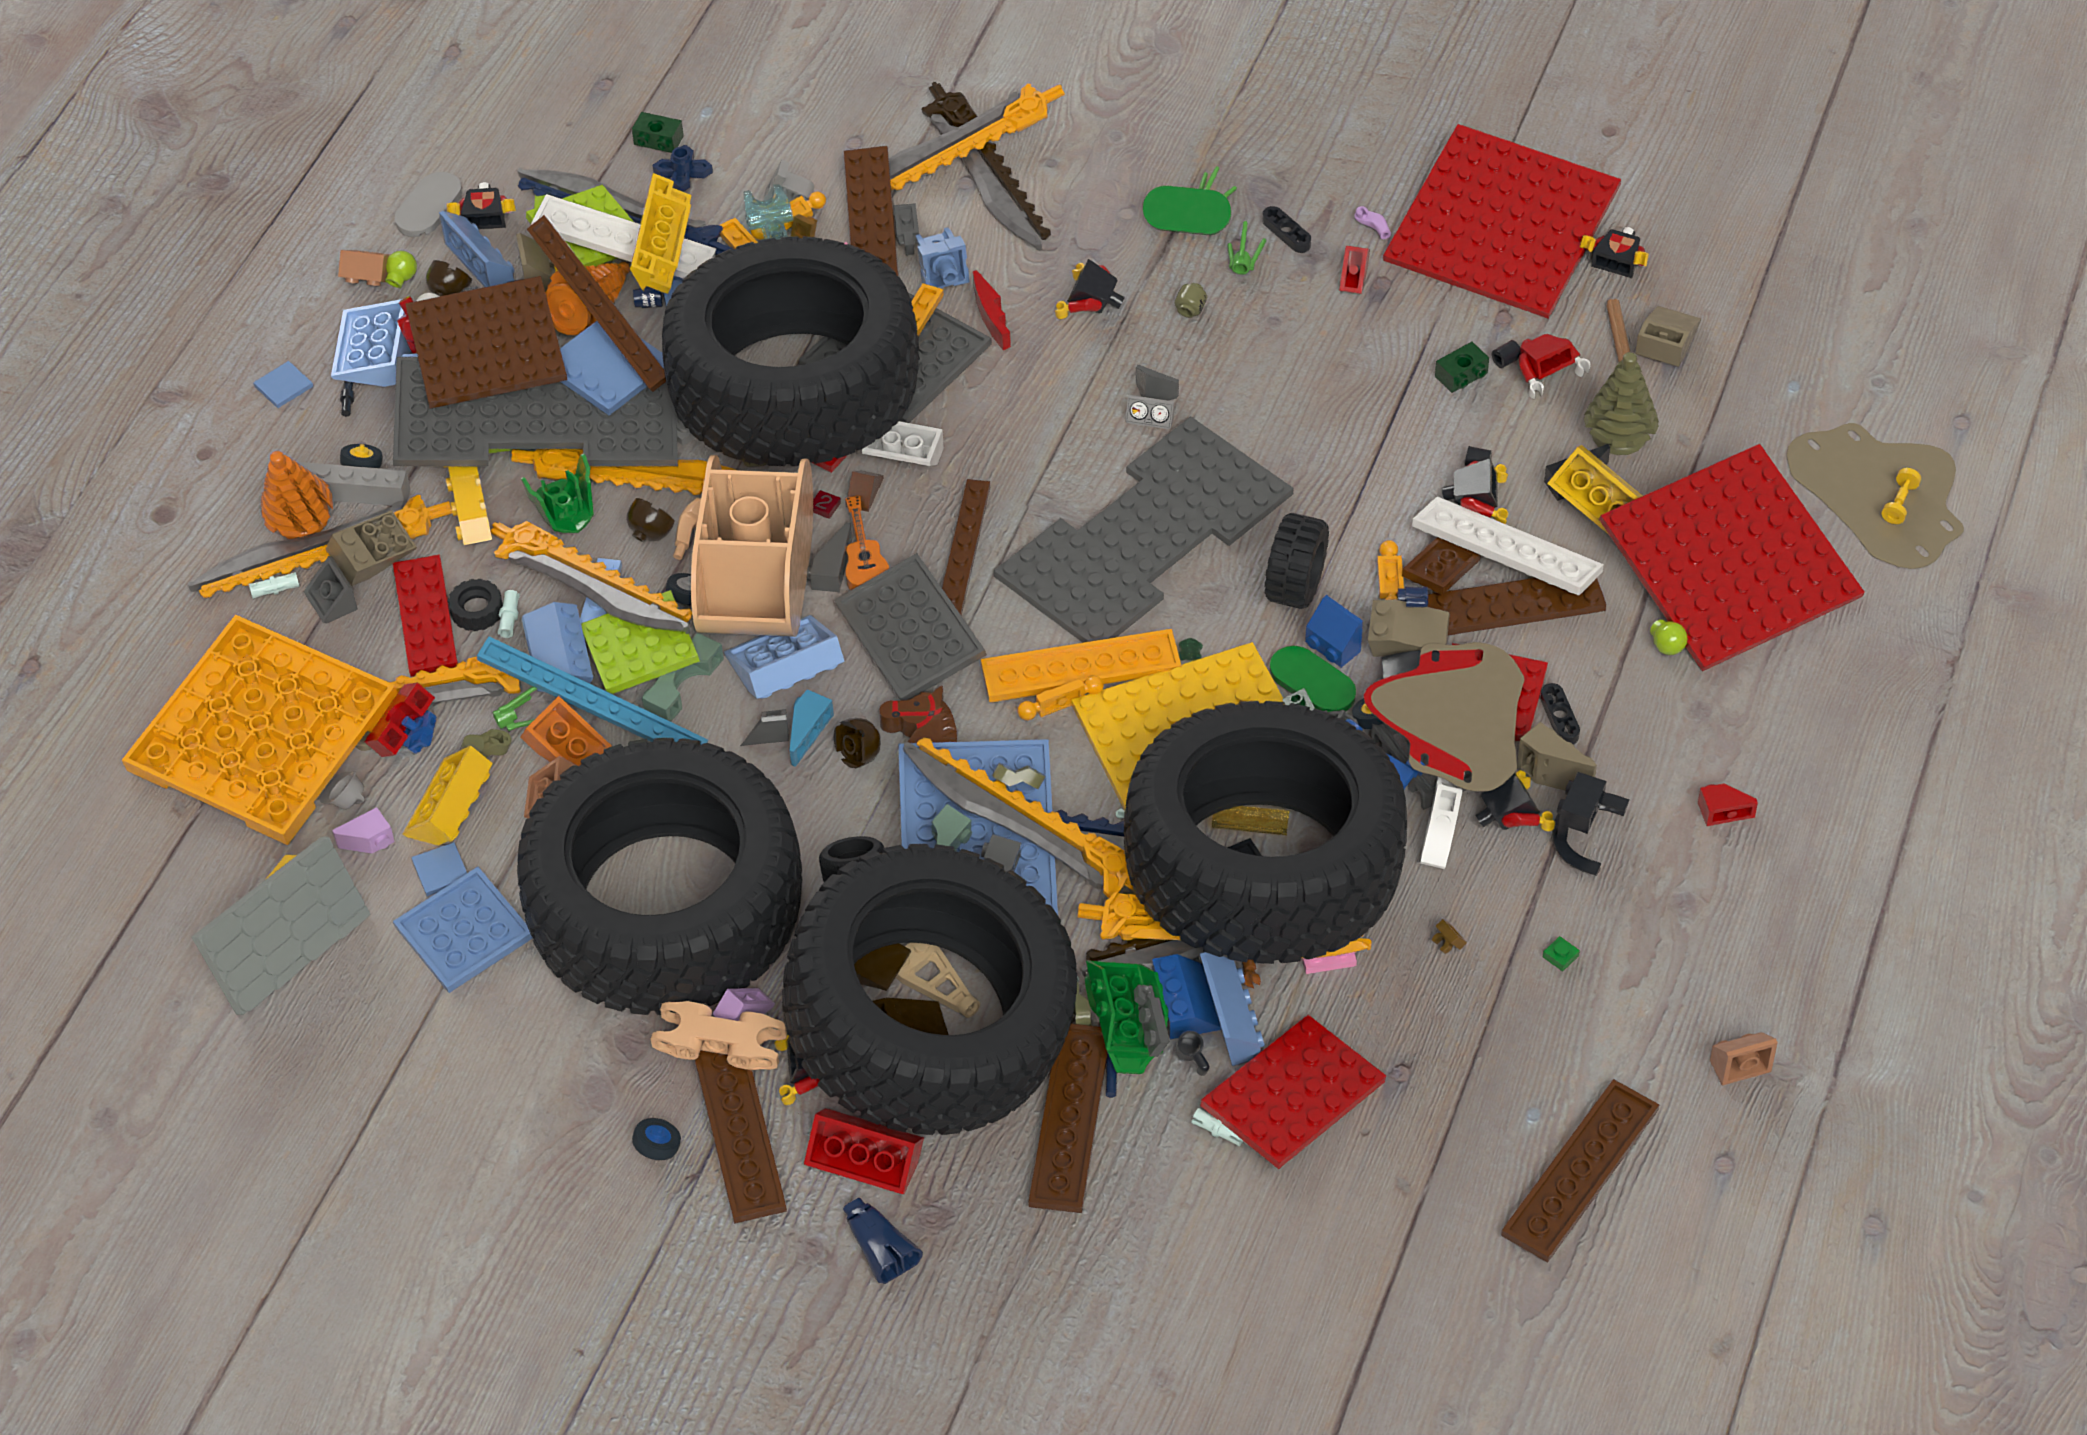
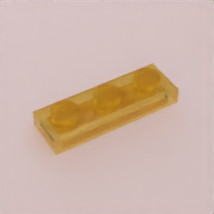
(1252, 820)

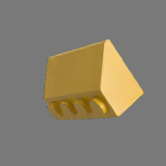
(1591, 485)
(449, 797)

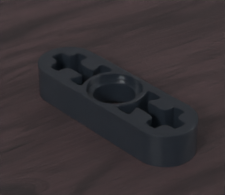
(1283, 220)
(1561, 704)

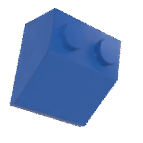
(1334, 632)

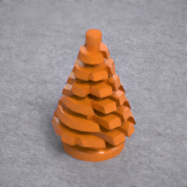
(567, 309)
(294, 498)

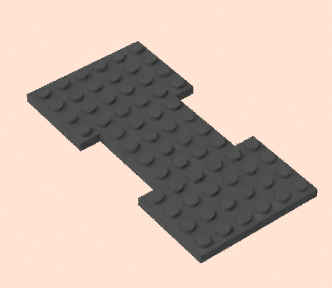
(531, 418)
(1102, 575)

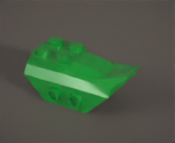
(1111, 998)

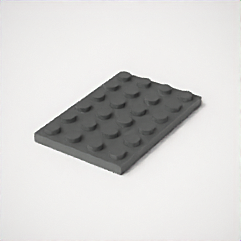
(910, 627)

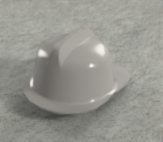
(343, 791)

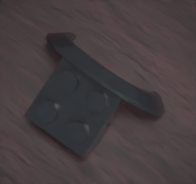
(1578, 812)

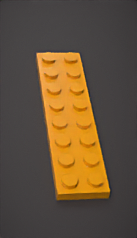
(1109, 659)

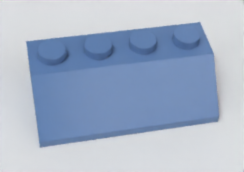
(475, 250)
(558, 639)
(1232, 1008)

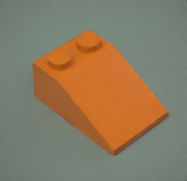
(564, 734)

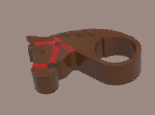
(920, 718)

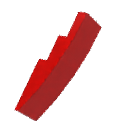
(990, 309)

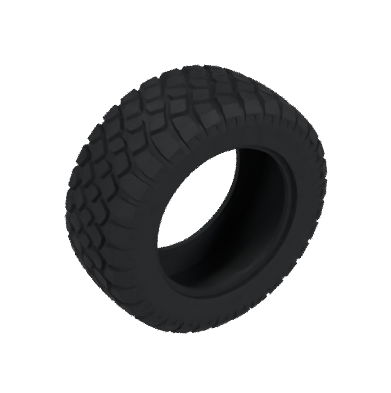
(800, 409)
(646, 795)
(1263, 903)
(911, 1074)

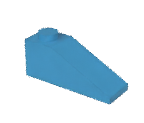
(809, 719)

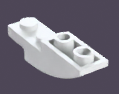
(1441, 824)

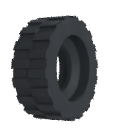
(470, 590)

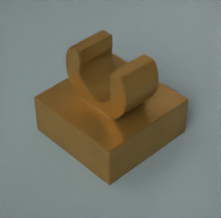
(803, 226)
(1450, 936)

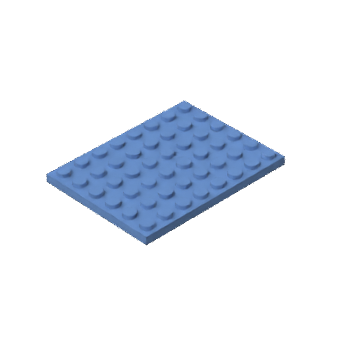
(923, 802)

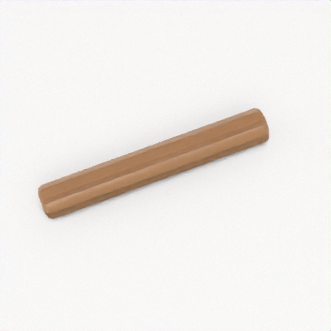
(1618, 328)

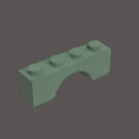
(663, 697)
(951, 828)

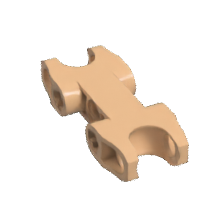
(735, 1038)

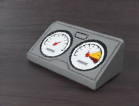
(1150, 412)

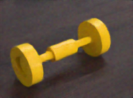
(1894, 511)

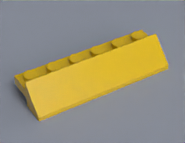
(660, 235)

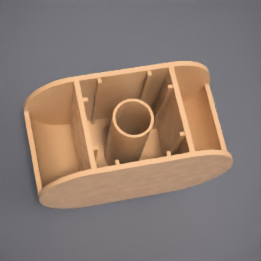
(752, 551)

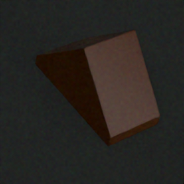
(866, 486)

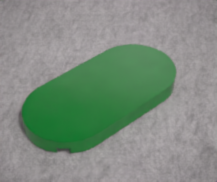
(1187, 210)
(1325, 685)

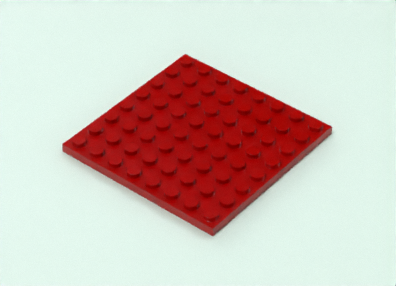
(1502, 220)
(1731, 556)

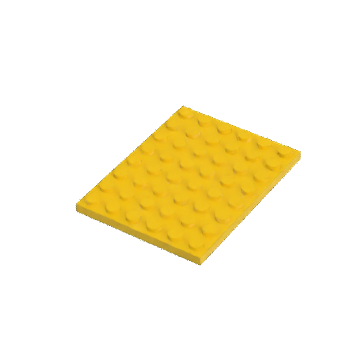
(1132, 714)

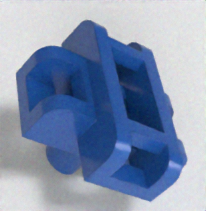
(419, 731)

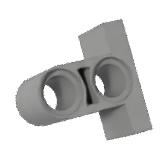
(791, 184)

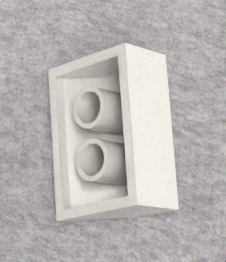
(909, 444)

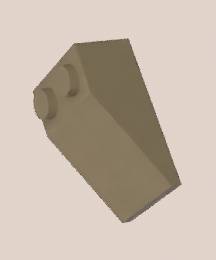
(1404, 628)

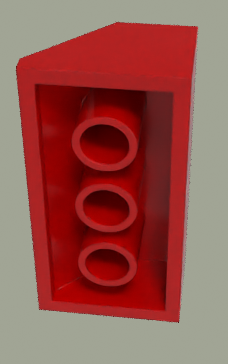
(863, 1150)

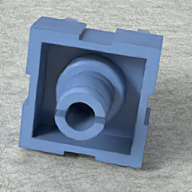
(944, 261)

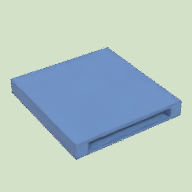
(283, 384)
(439, 868)

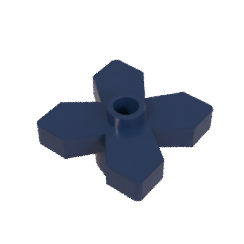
(682, 167)

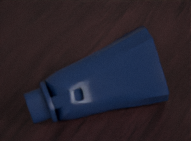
(884, 1246)

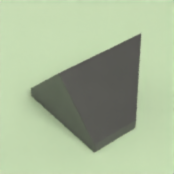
(1155, 384)
(769, 729)

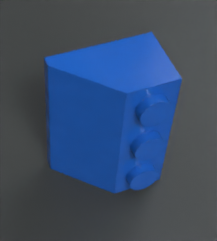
(1186, 996)

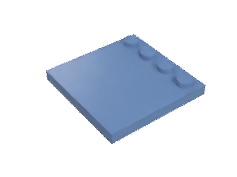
(600, 370)
(463, 929)

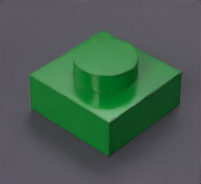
(1561, 953)

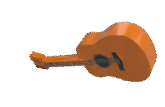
(864, 555)

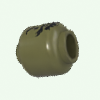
(1190, 300)

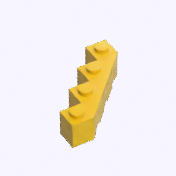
(468, 504)

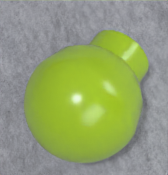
(400, 268)
(1668, 637)

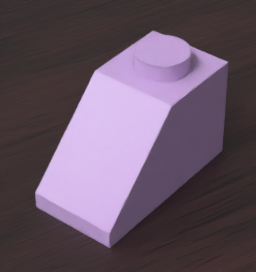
(365, 833)
(742, 1000)

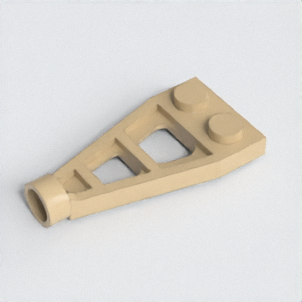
(921, 954)

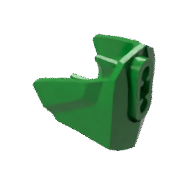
(566, 502)

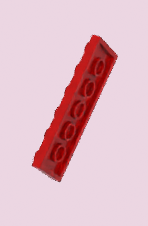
(425, 614)

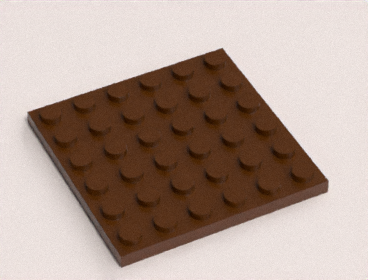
(486, 342)

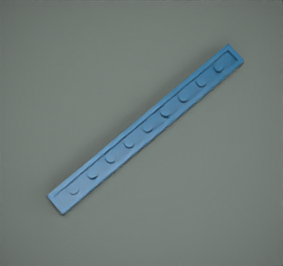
(580, 693)

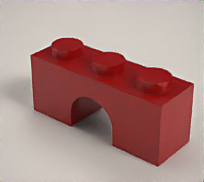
(389, 732)

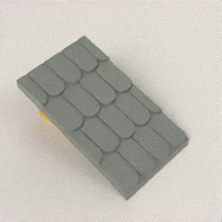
(281, 925)

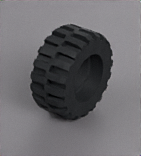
(1296, 560)

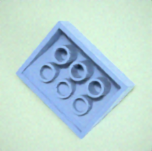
(370, 344)
(781, 661)

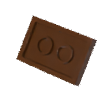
(1440, 565)

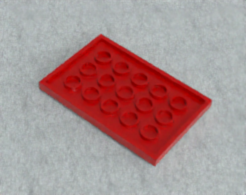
(1293, 1091)

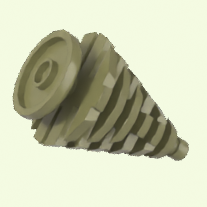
(1622, 410)

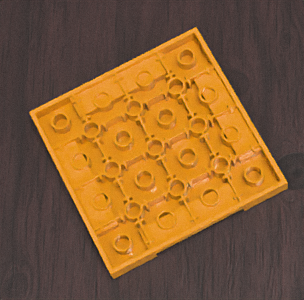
(260, 728)

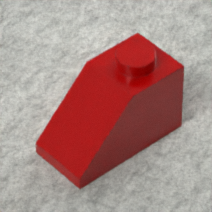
(1354, 269)
(1725, 804)

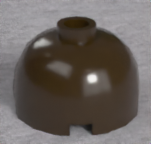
(445, 280)
(647, 521)
(857, 741)

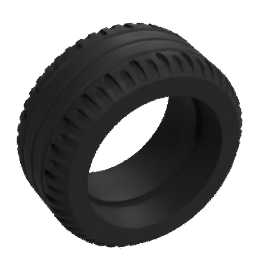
(844, 851)

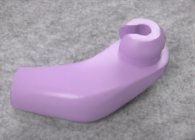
(1373, 220)

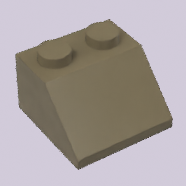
(534, 260)

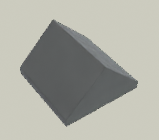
(330, 592)

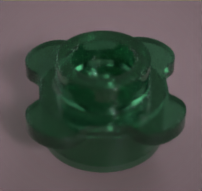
(1190, 649)

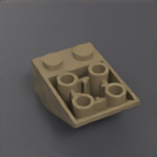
(1666, 335)
(369, 547)
(1551, 759)

